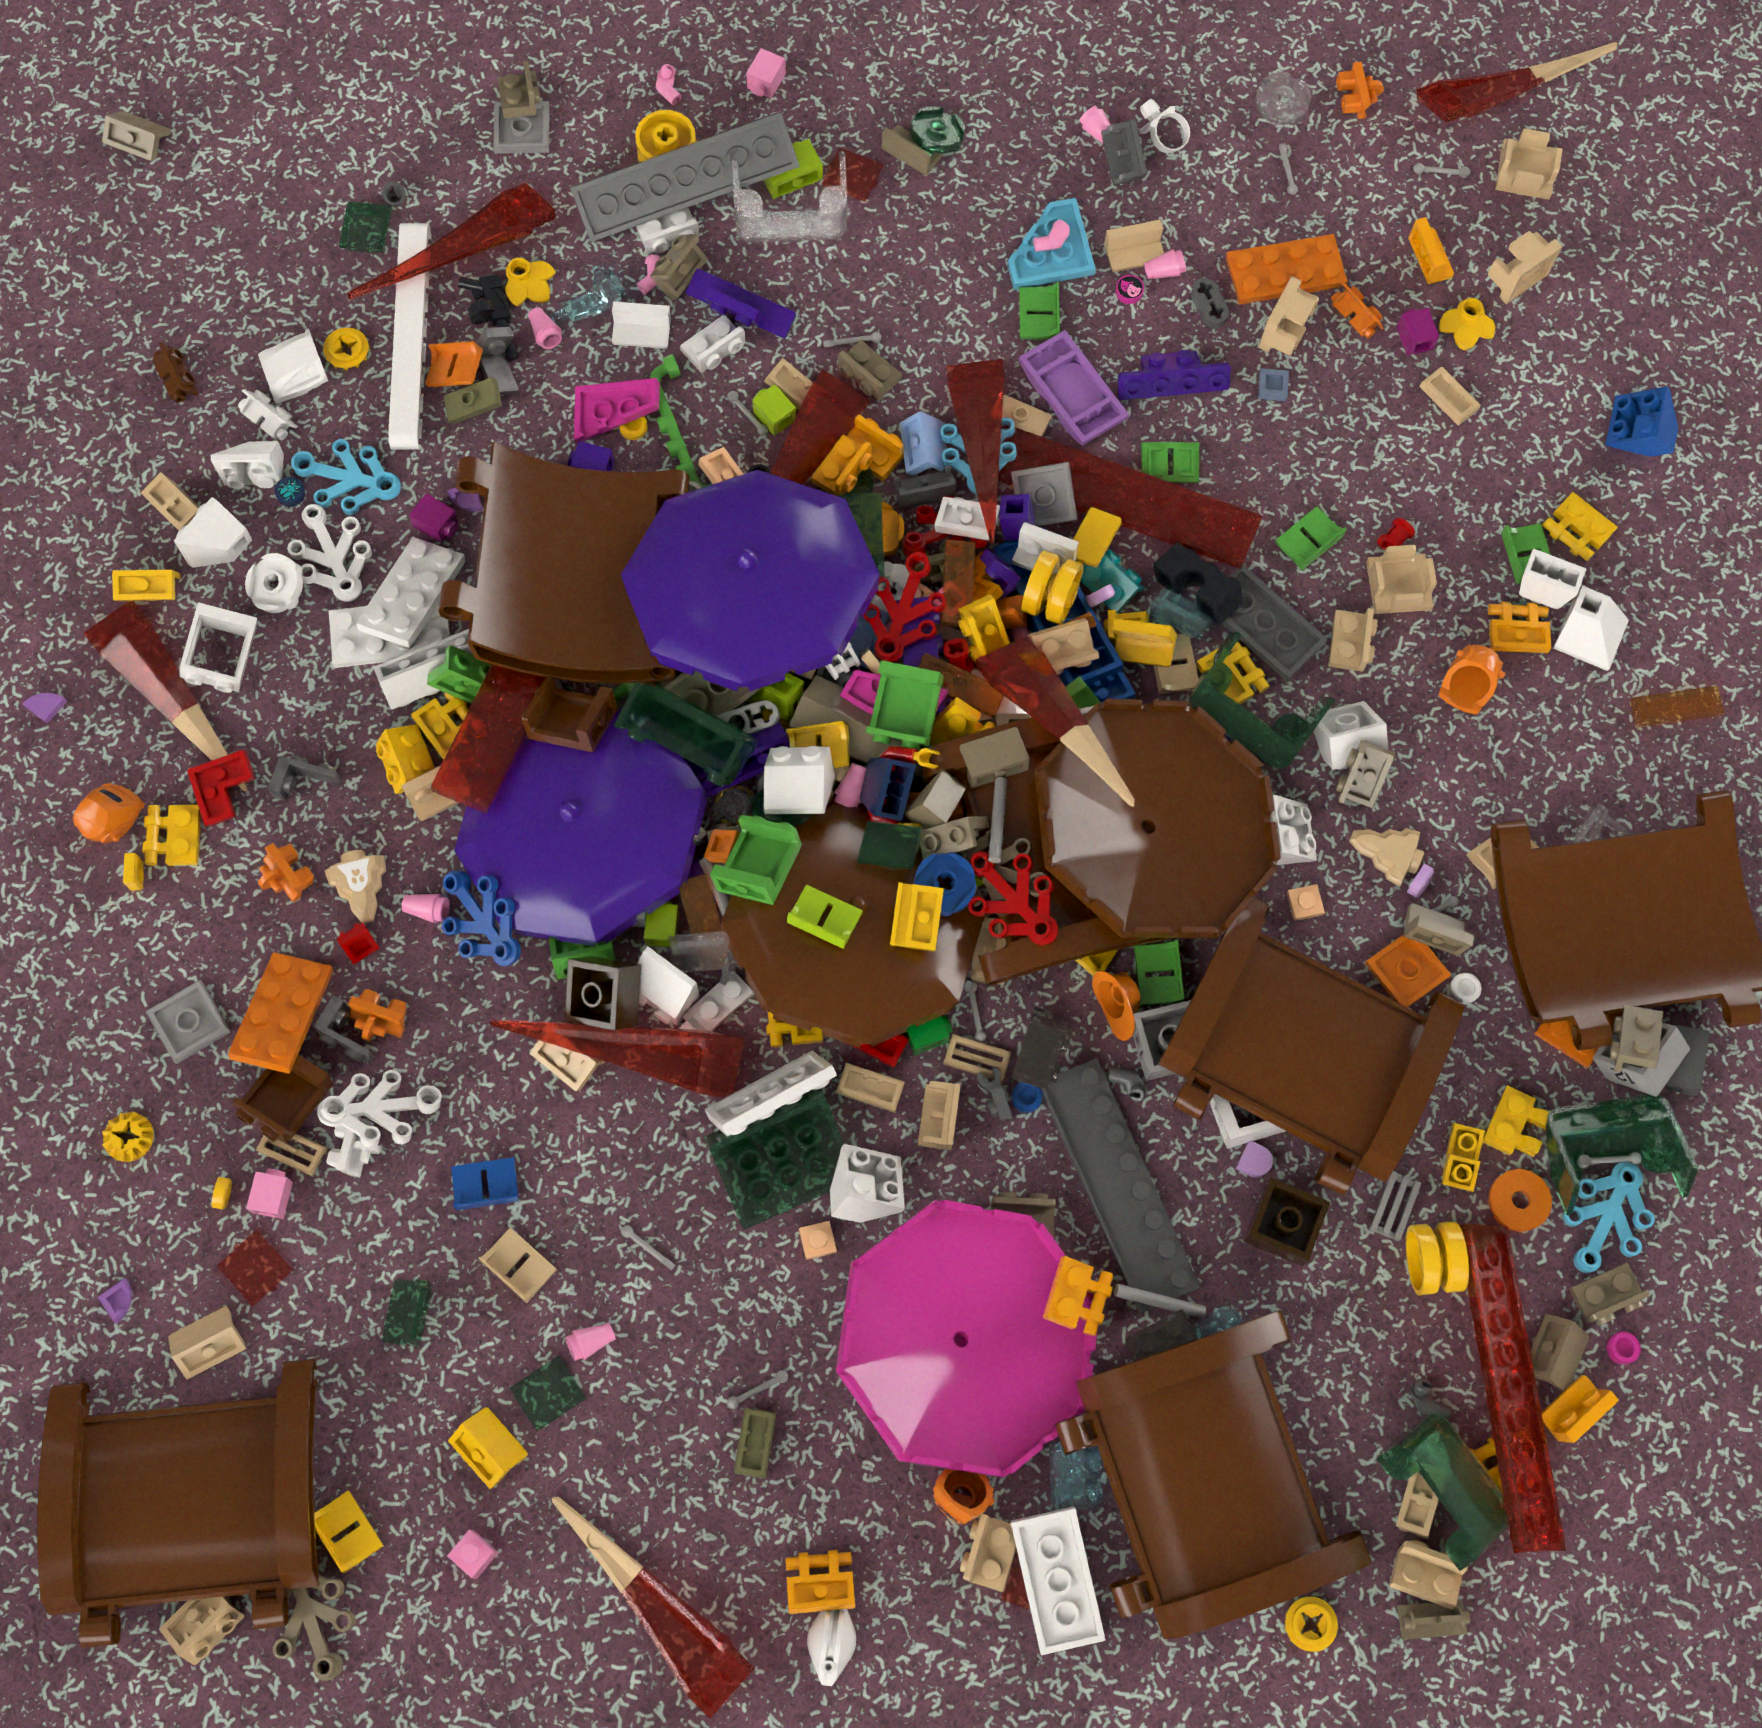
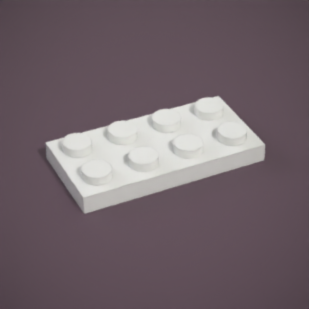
(410, 592)
(356, 647)
(770, 1092)
(1057, 1580)

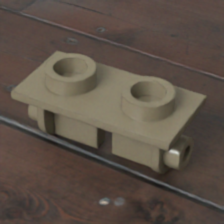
(1432, 1620)

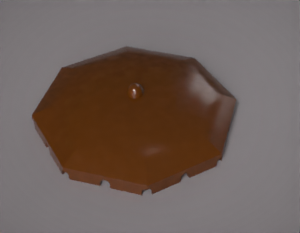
(1189, 844)
(868, 986)

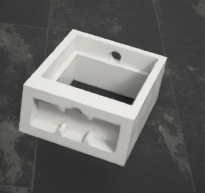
(225, 621)
(1230, 1130)

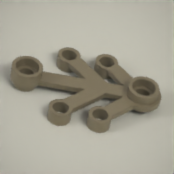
(1009, 875)
(306, 1612)

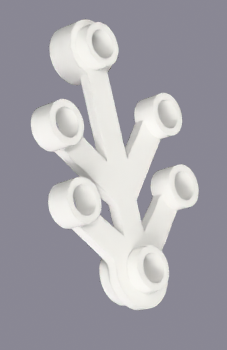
(332, 556)
(376, 1108)

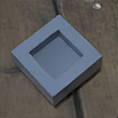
(1273, 384)

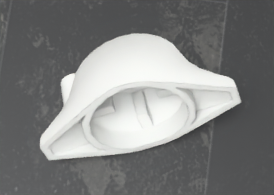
(831, 1644)

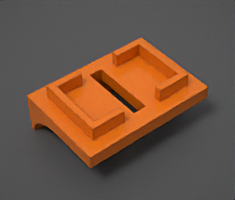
(446, 355)

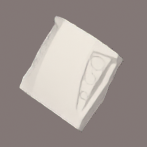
(292, 367)

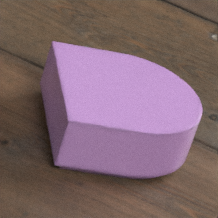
(1421, 881)
(1255, 1160)

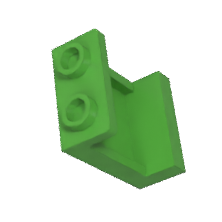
(905, 705)
(758, 860)

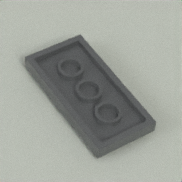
(1272, 627)

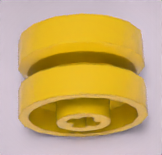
(662, 133)
(1052, 587)
(1437, 1258)

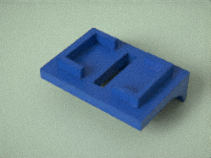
(469, 1187)

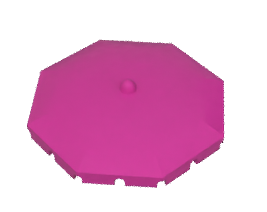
(954, 1341)

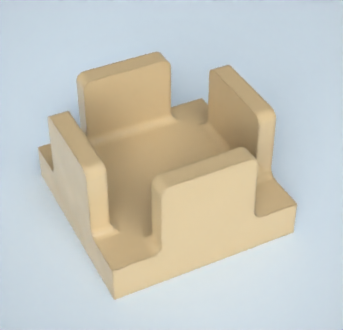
(1528, 165)
(1532, 264)
(1286, 321)
(1401, 580)

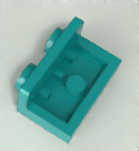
(1110, 571)

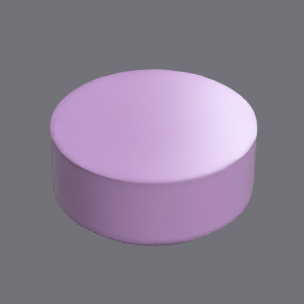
(1100, 595)

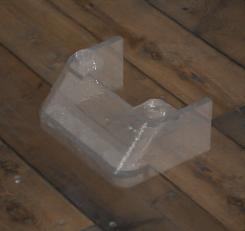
(820, 224)

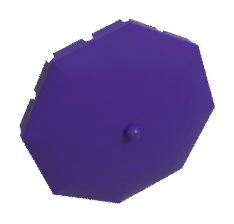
(750, 580)
(586, 836)

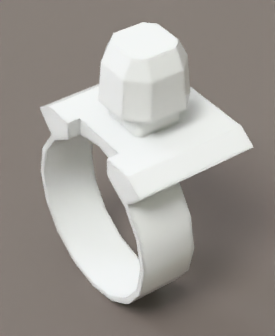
(1151, 111)

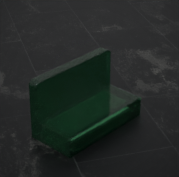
(407, 1312)

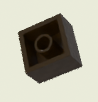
(602, 992)
(1286, 1221)

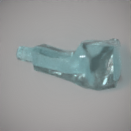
(605, 289)

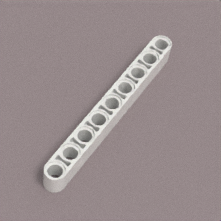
(408, 344)

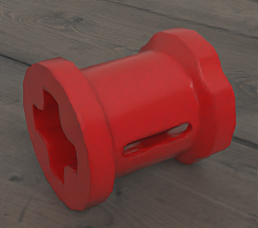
(1397, 534)
(957, 654)

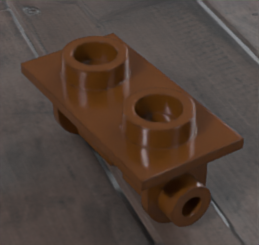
(170, 363)

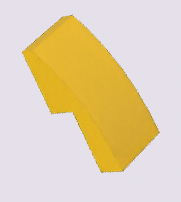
(1462, 1157)

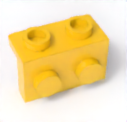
(983, 627)
(403, 755)

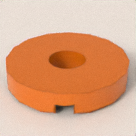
(1532, 1187)

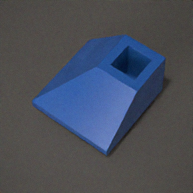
(1644, 423)

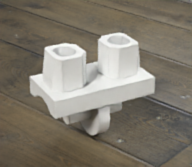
(352, 1153)

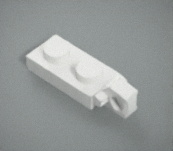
(717, 1005)

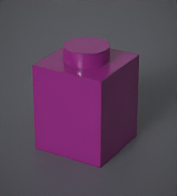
(1417, 331)
(434, 518)

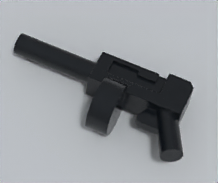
(491, 307)

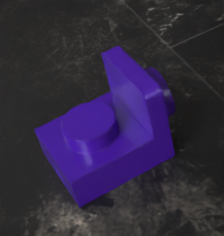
(1001, 572)

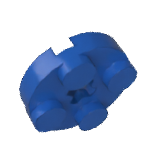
(955, 868)

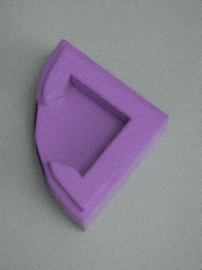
(464, 500)
(45, 705)
(117, 1300)

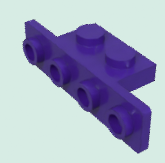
(742, 304)
(1172, 375)

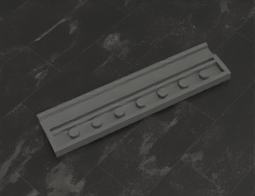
(1118, 1184)

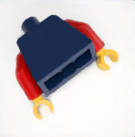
(889, 783)

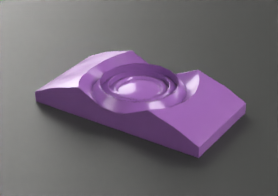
(1072, 388)

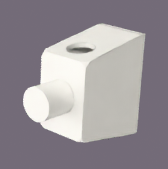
(1550, 580)

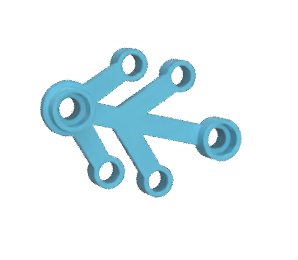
(962, 467)
(349, 478)
(1611, 1212)

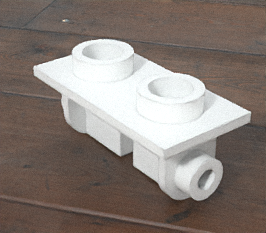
(258, 406)

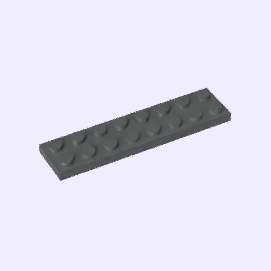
(684, 176)

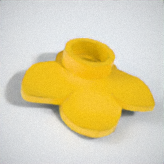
(529, 284)
(1467, 327)

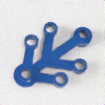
(459, 884)

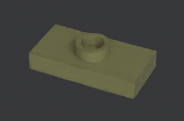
(472, 400)
(755, 1443)

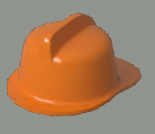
(1119, 1001)

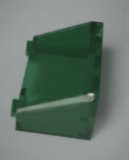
(1457, 1481)

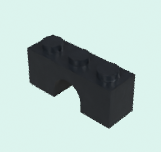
(1184, 568)

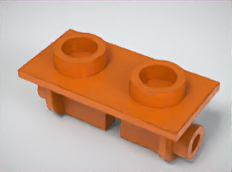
(1351, 301)

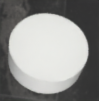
(1465, 988)

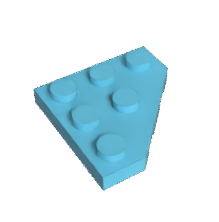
(1050, 266)

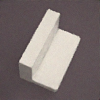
(641, 324)

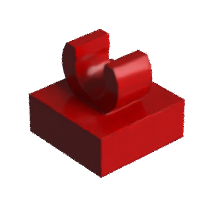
(357, 943)

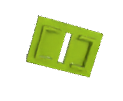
(810, 909)

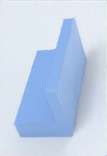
(922, 443)

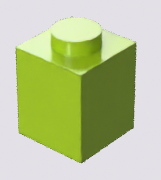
(774, 409)
(661, 924)

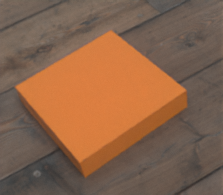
(1407, 970)

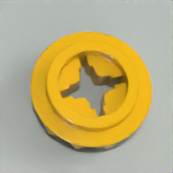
(350, 337)
(135, 1147)
(1326, 1625)

